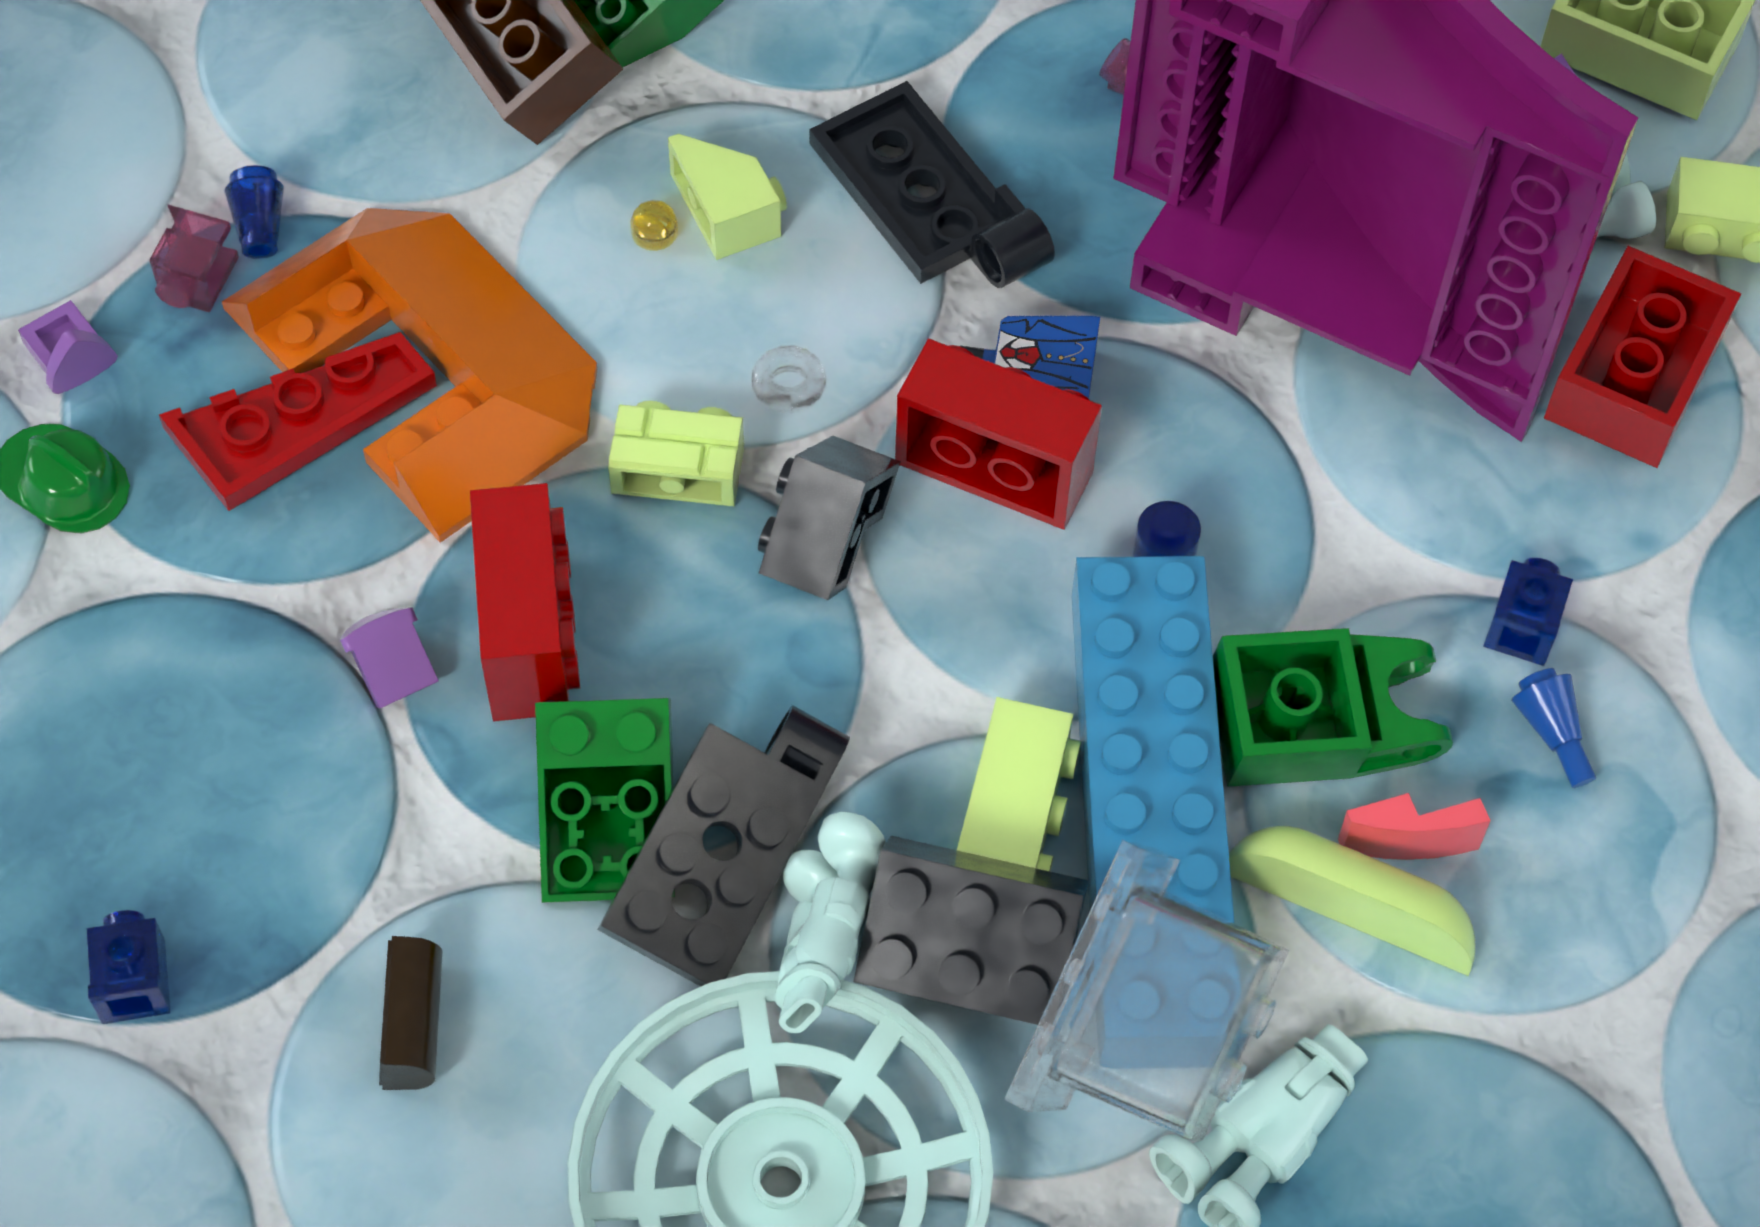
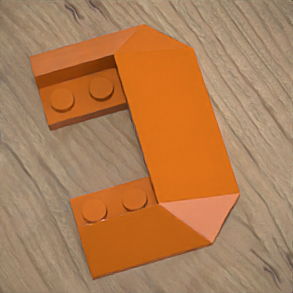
(514, 368)

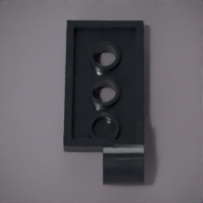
(939, 231)
(766, 807)

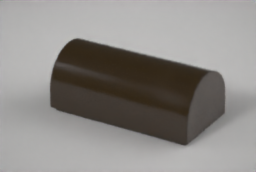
(410, 1014)

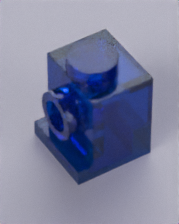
(1529, 610)
(130, 986)

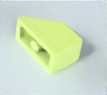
(726, 194)

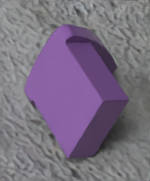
(67, 348)
(389, 655)

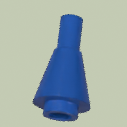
(1552, 711)

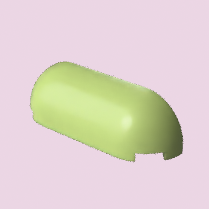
(1357, 893)

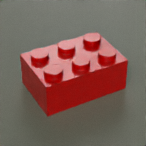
(1641, 356)
(996, 433)
(523, 599)

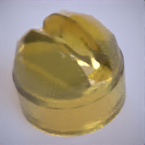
(649, 230)

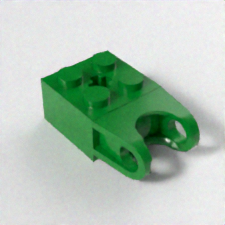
(1319, 706)

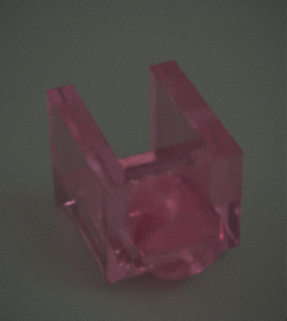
(191, 261)

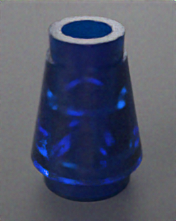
(256, 209)

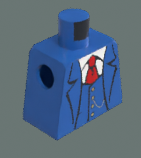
(1048, 349)

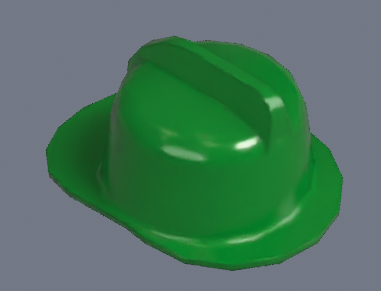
(63, 478)

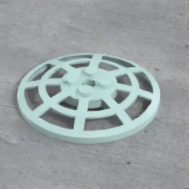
(776, 1128)

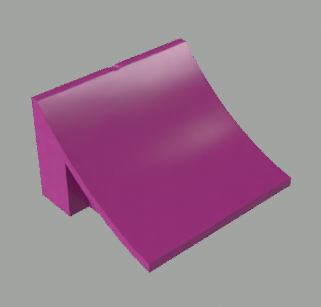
(1372, 179)

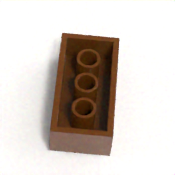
(528, 57)

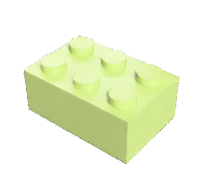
(1650, 47)

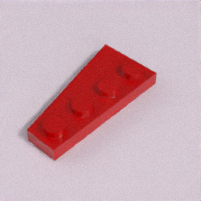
(270, 432)

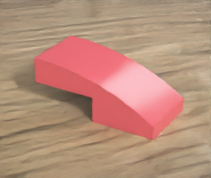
(1397, 832)

